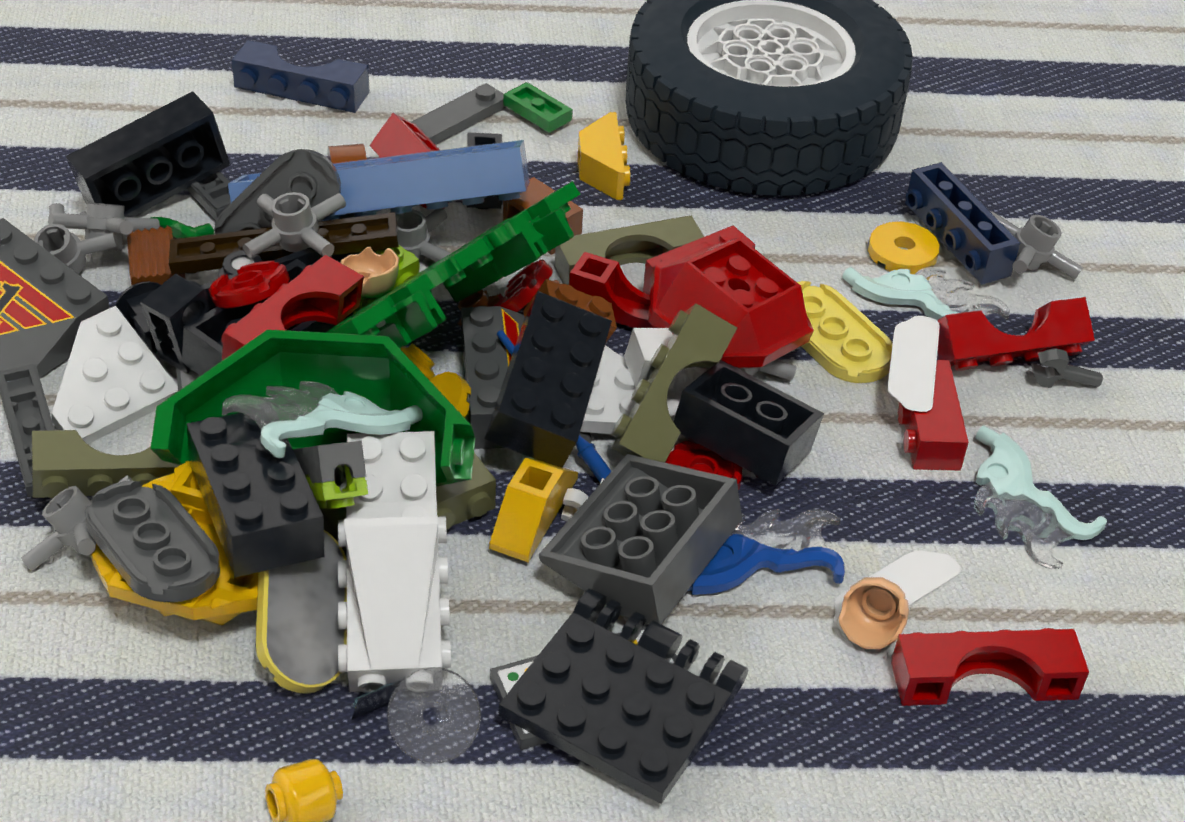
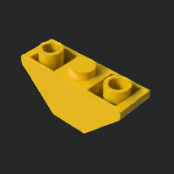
(604, 156)
(530, 507)

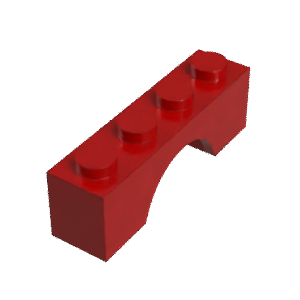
(605, 279)
(319, 294)
(973, 339)
(1041, 661)

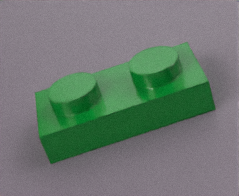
(537, 107)

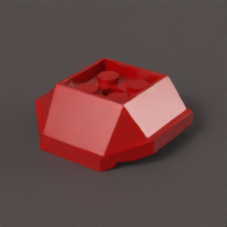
(740, 289)

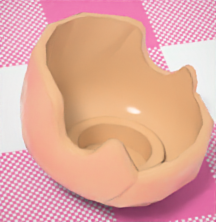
(378, 271)
(874, 613)

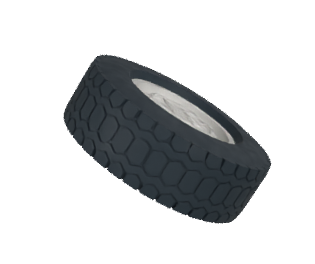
(768, 90)

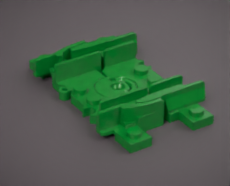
(498, 252)

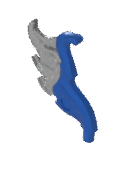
(772, 546)

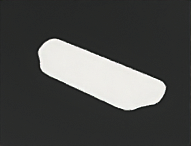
(914, 363)
(915, 574)

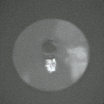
(456, 712)

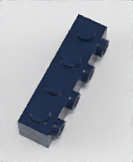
(962, 223)

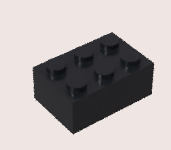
(747, 421)

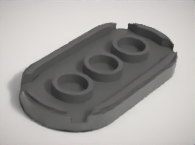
(294, 171)
(153, 541)

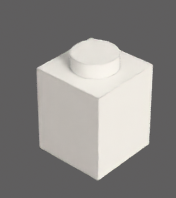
(641, 349)

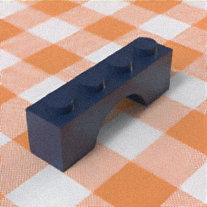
(333, 85)

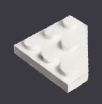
(109, 378)
(613, 395)

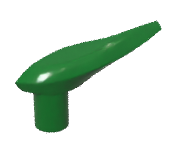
(181, 230)

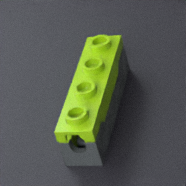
(334, 472)

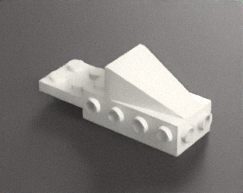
(393, 565)

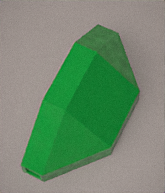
(345, 362)

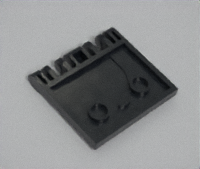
(622, 700)

